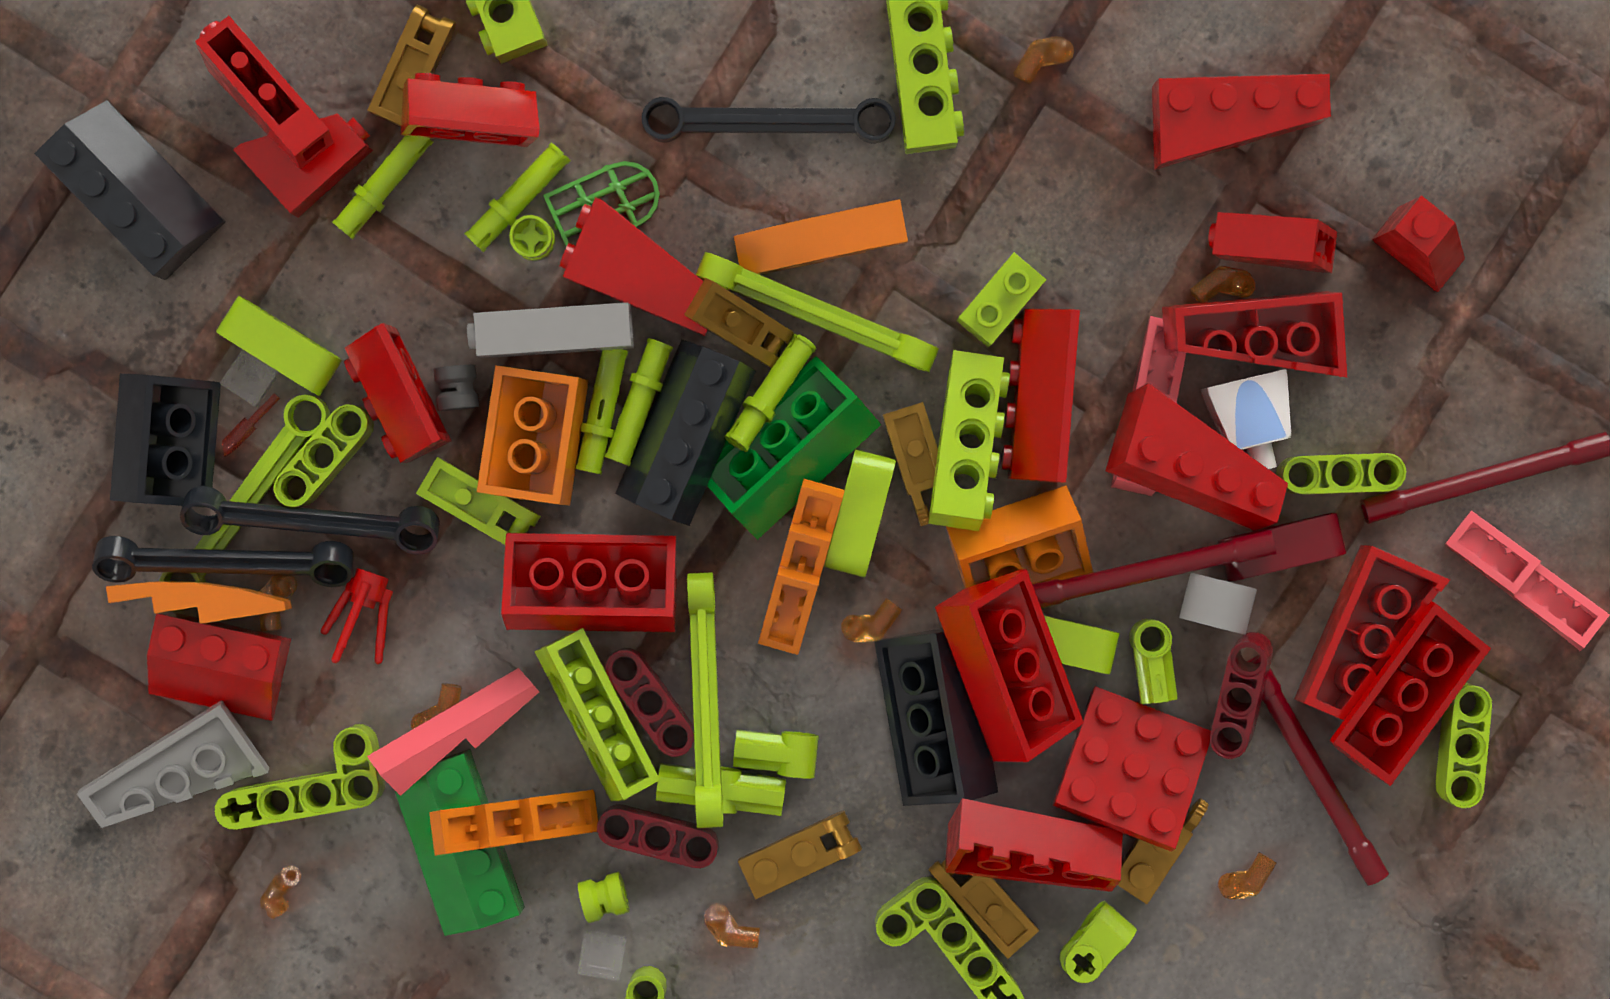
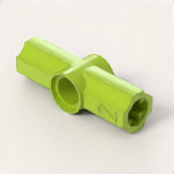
(739, 790)

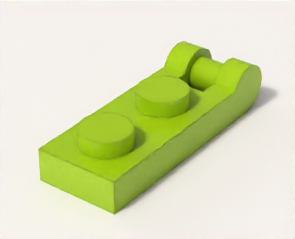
(458, 495)

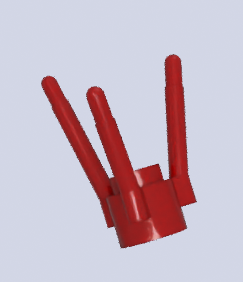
(364, 590)

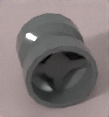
(456, 387)

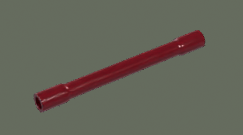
(1400, 501)
(1236, 550)
(1359, 847)

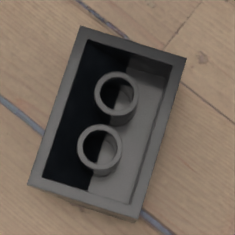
(163, 438)

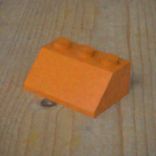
(532, 435)
(1029, 534)

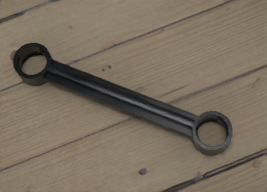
(767, 120)
(309, 520)
(222, 561)

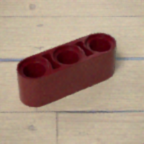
(1295, 545)
(1232, 712)
(655, 722)
(637, 841)

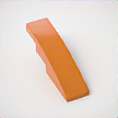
(822, 238)
(801, 566)
(212, 600)
(513, 822)

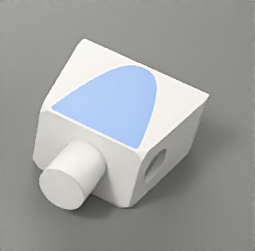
(1252, 413)

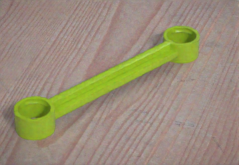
(817, 312)
(262, 475)
(705, 700)

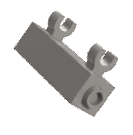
(551, 330)

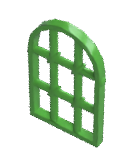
(614, 186)

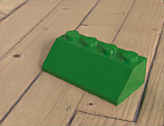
(807, 438)
(466, 886)

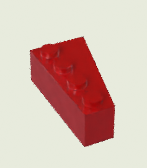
(1189, 461)

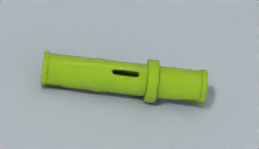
(381, 184)
(517, 197)
(768, 395)
(638, 402)
(601, 411)

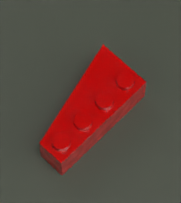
(1230, 111)
(1275, 331)
(1365, 627)
(1032, 847)

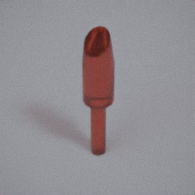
(246, 427)

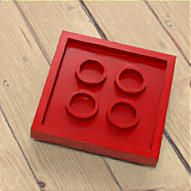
(1133, 769)

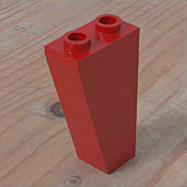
(262, 91)
(629, 266)

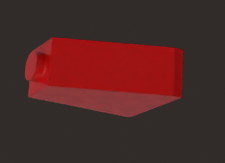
(301, 188)
(1274, 241)
(1422, 241)

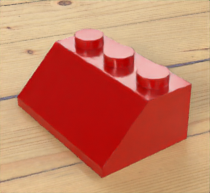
(469, 111)
(395, 394)
(216, 664)

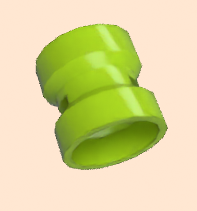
(527, 233)
(603, 897)

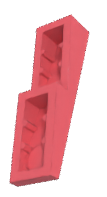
(1163, 371)
(1527, 580)
(474, 718)

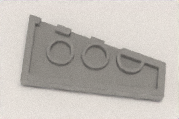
(189, 760)

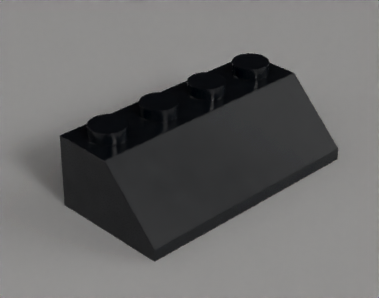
(130, 188)
(685, 432)
(932, 722)

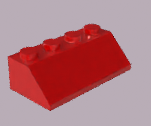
(1042, 395)
(589, 582)
(1010, 666)
(1410, 694)

